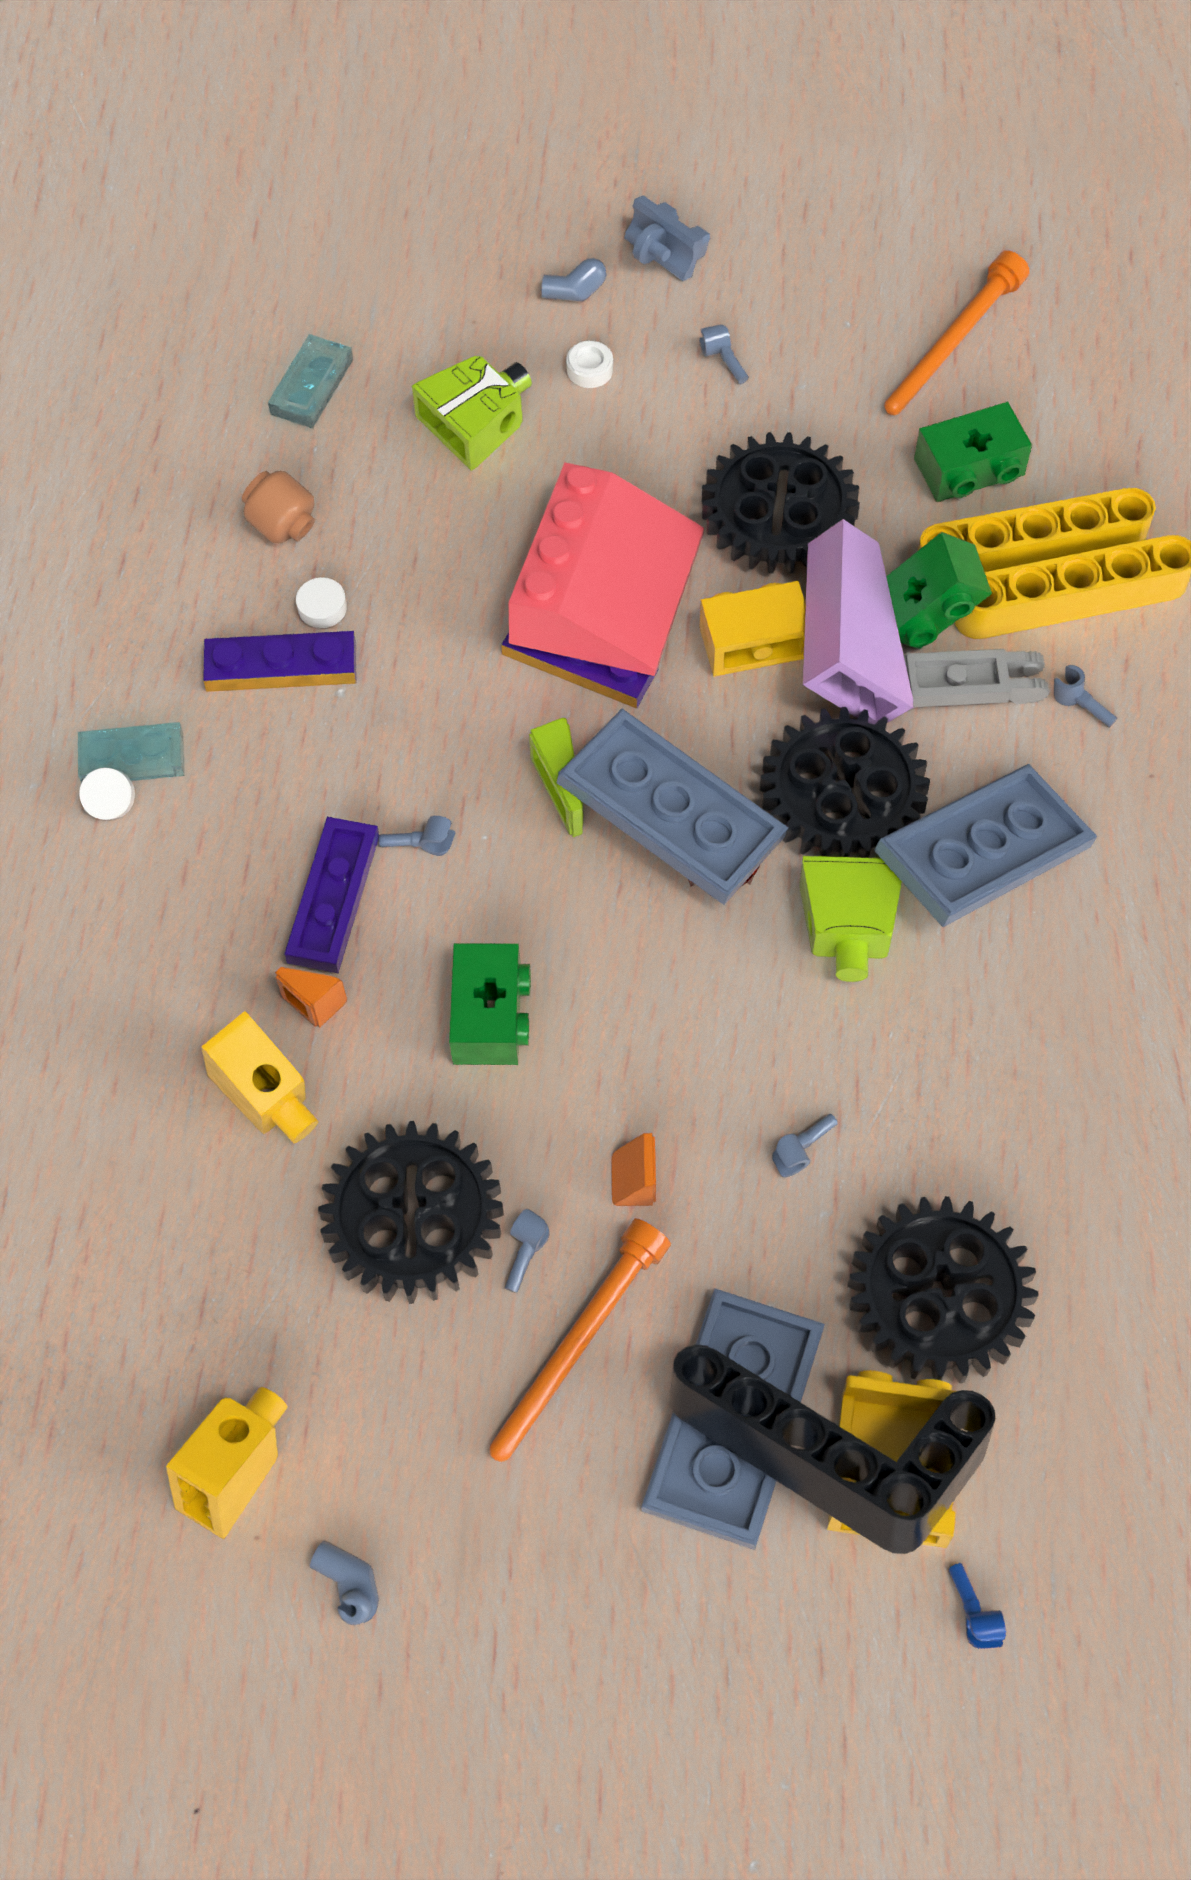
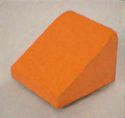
(311, 993)
(634, 1172)

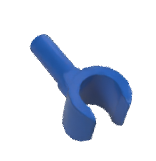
(983, 1628)

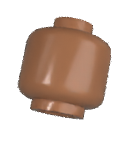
(278, 506)

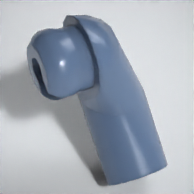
(577, 284)
(354, 1582)

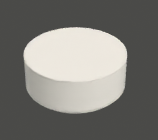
(589, 364)
(321, 602)
(107, 793)

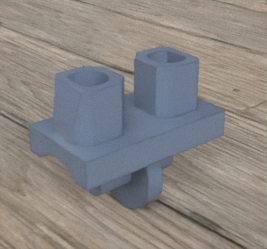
(663, 238)

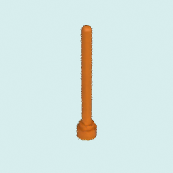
(1003, 276)
(641, 1248)

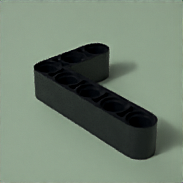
(833, 1452)

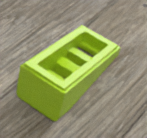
(550, 752)

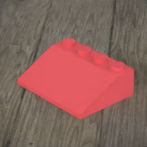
(603, 573)

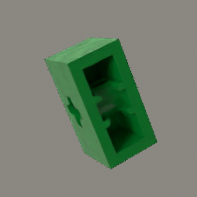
(972, 452)
(936, 588)
(482, 975)

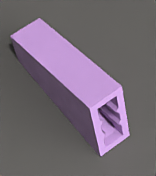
(851, 627)

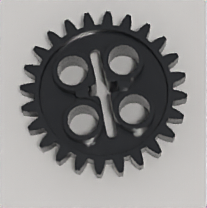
(746, 489)
(882, 767)
(361, 1213)
(956, 1338)

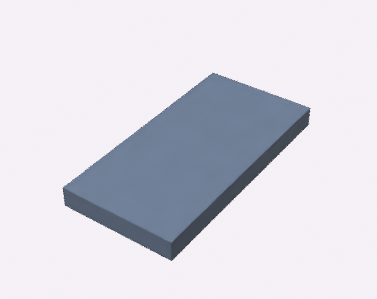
(672, 806)
(985, 844)
(696, 1477)

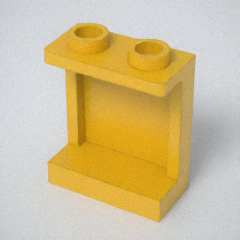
(889, 1419)

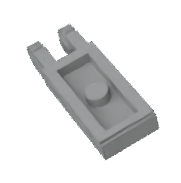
(975, 677)

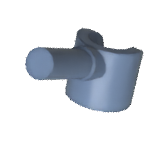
(717, 340)
(1074, 693)
(434, 840)
(790, 1153)
(534, 1234)

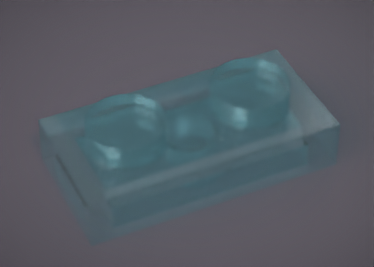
(310, 381)
(136, 751)

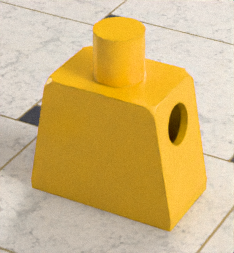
(246, 1063)
(226, 1461)

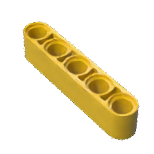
(1053, 528)
(1081, 586)

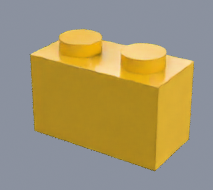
(753, 627)

